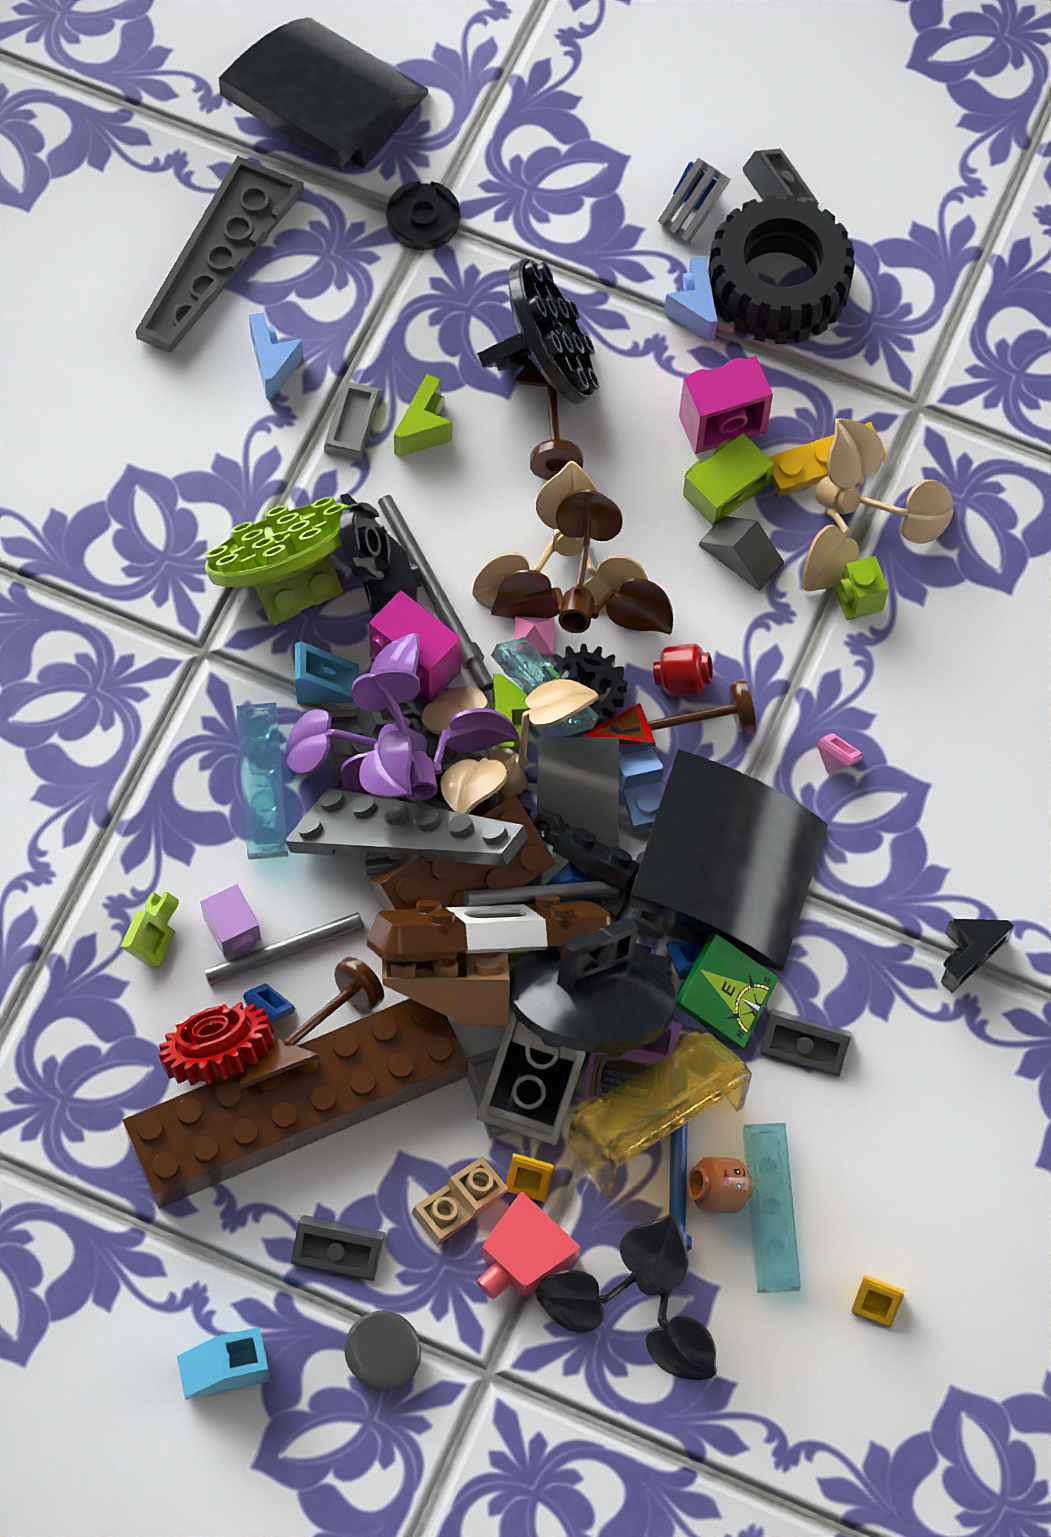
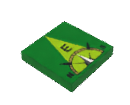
(726, 991)

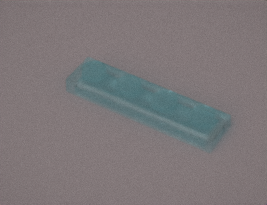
(262, 781)
(771, 1208)

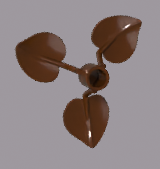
(637, 604)

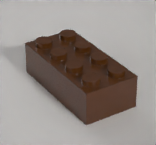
(417, 879)

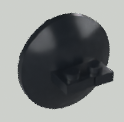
(545, 334)
(593, 993)

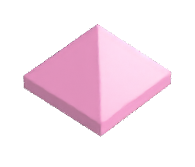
(537, 632)
(837, 752)

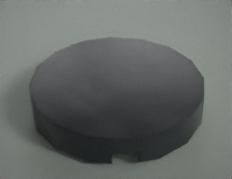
(423, 215)
(364, 542)

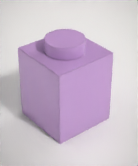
(231, 921)

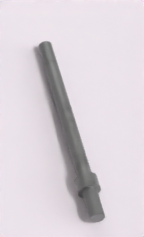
(471, 654)

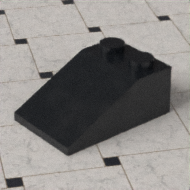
(530, 1084)

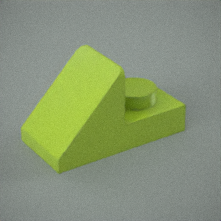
(421, 424)
(511, 703)

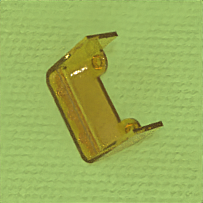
(656, 1104)

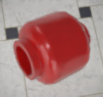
(683, 670)

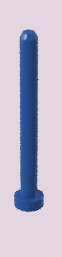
(678, 1179)

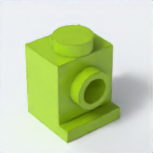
(862, 588)

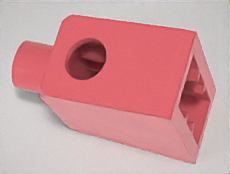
(525, 1250)

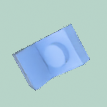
(695, 305)
(274, 359)
(641, 787)

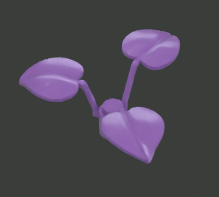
(468, 731)
(387, 767)

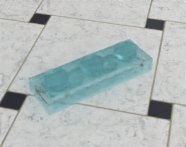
(530, 671)

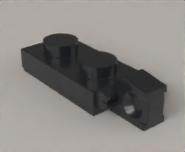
(585, 851)

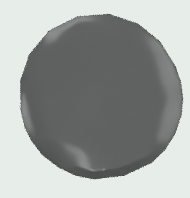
(382, 1350)

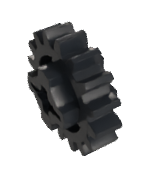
(596, 674)

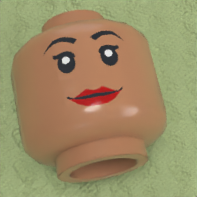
(720, 1184)

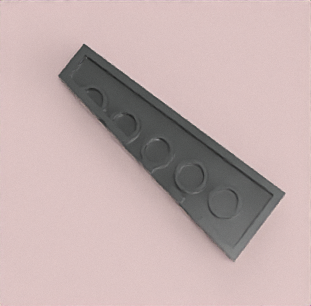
(229, 232)
(402, 828)

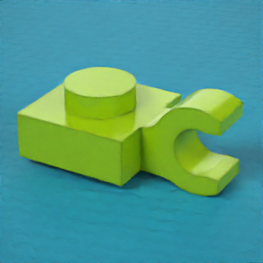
(148, 932)

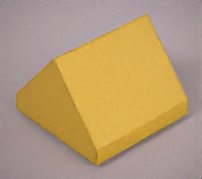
(529, 1177)
(877, 1300)

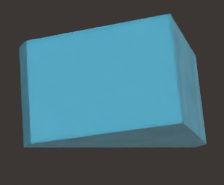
(323, 676)

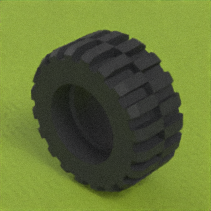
(781, 228)

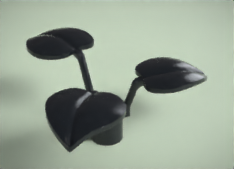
(657, 1264)

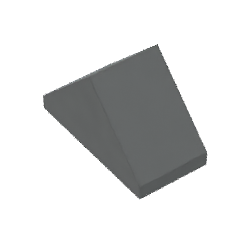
(743, 549)

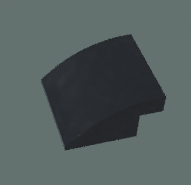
(322, 91)
(728, 860)

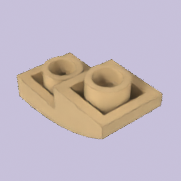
(459, 1201)

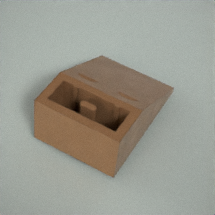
(467, 989)

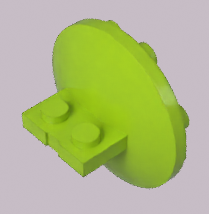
(285, 561)

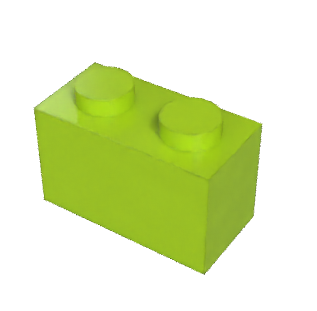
(727, 478)

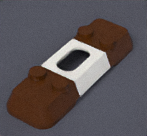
(441, 932)

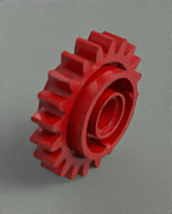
(216, 1043)

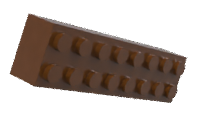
(358, 1075)

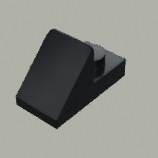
(977, 943)

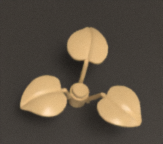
(852, 455)
(610, 572)
(472, 781)

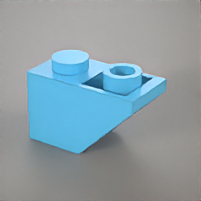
(224, 1364)

